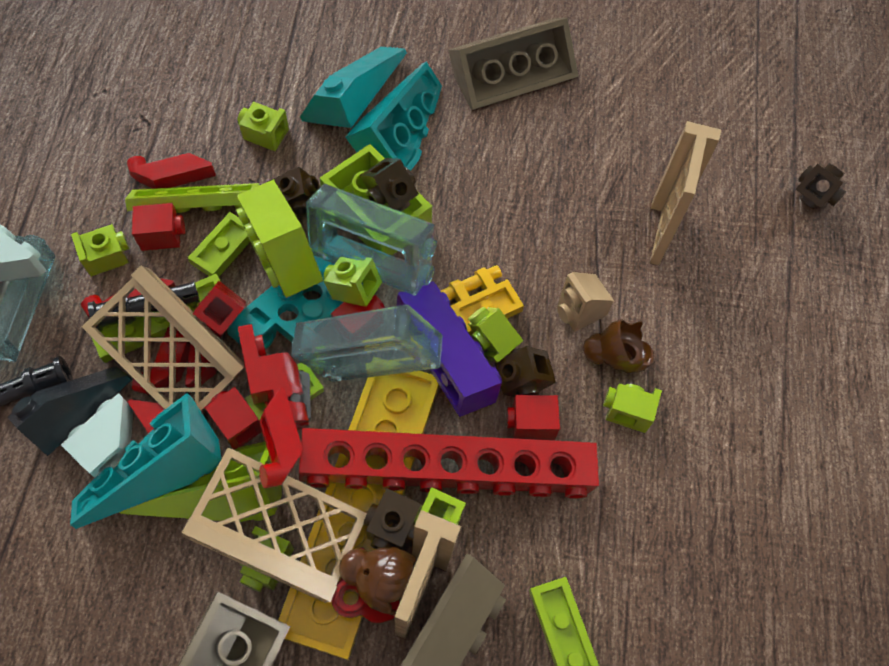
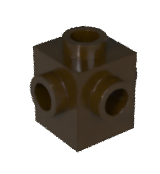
(390, 184)
(809, 186)
(297, 189)
(525, 372)
(392, 509)

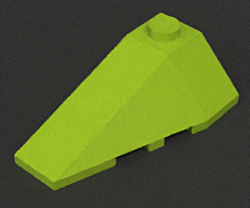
(184, 500)

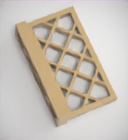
(680, 182)
(180, 318)
(432, 546)
(259, 556)

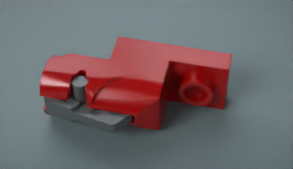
(274, 371)

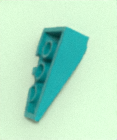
(352, 88)
(400, 119)
(167, 459)

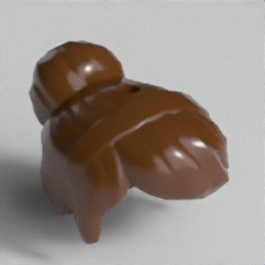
(620, 347)
(378, 575)

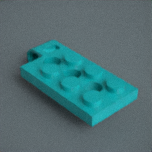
(266, 309)

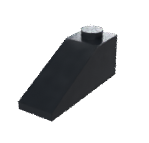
(57, 410)

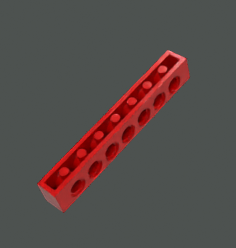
(576, 459)

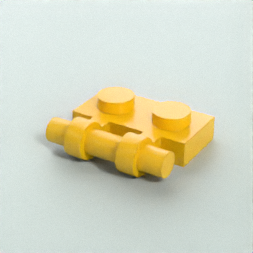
(494, 295)

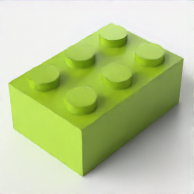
(347, 178)
(278, 239)

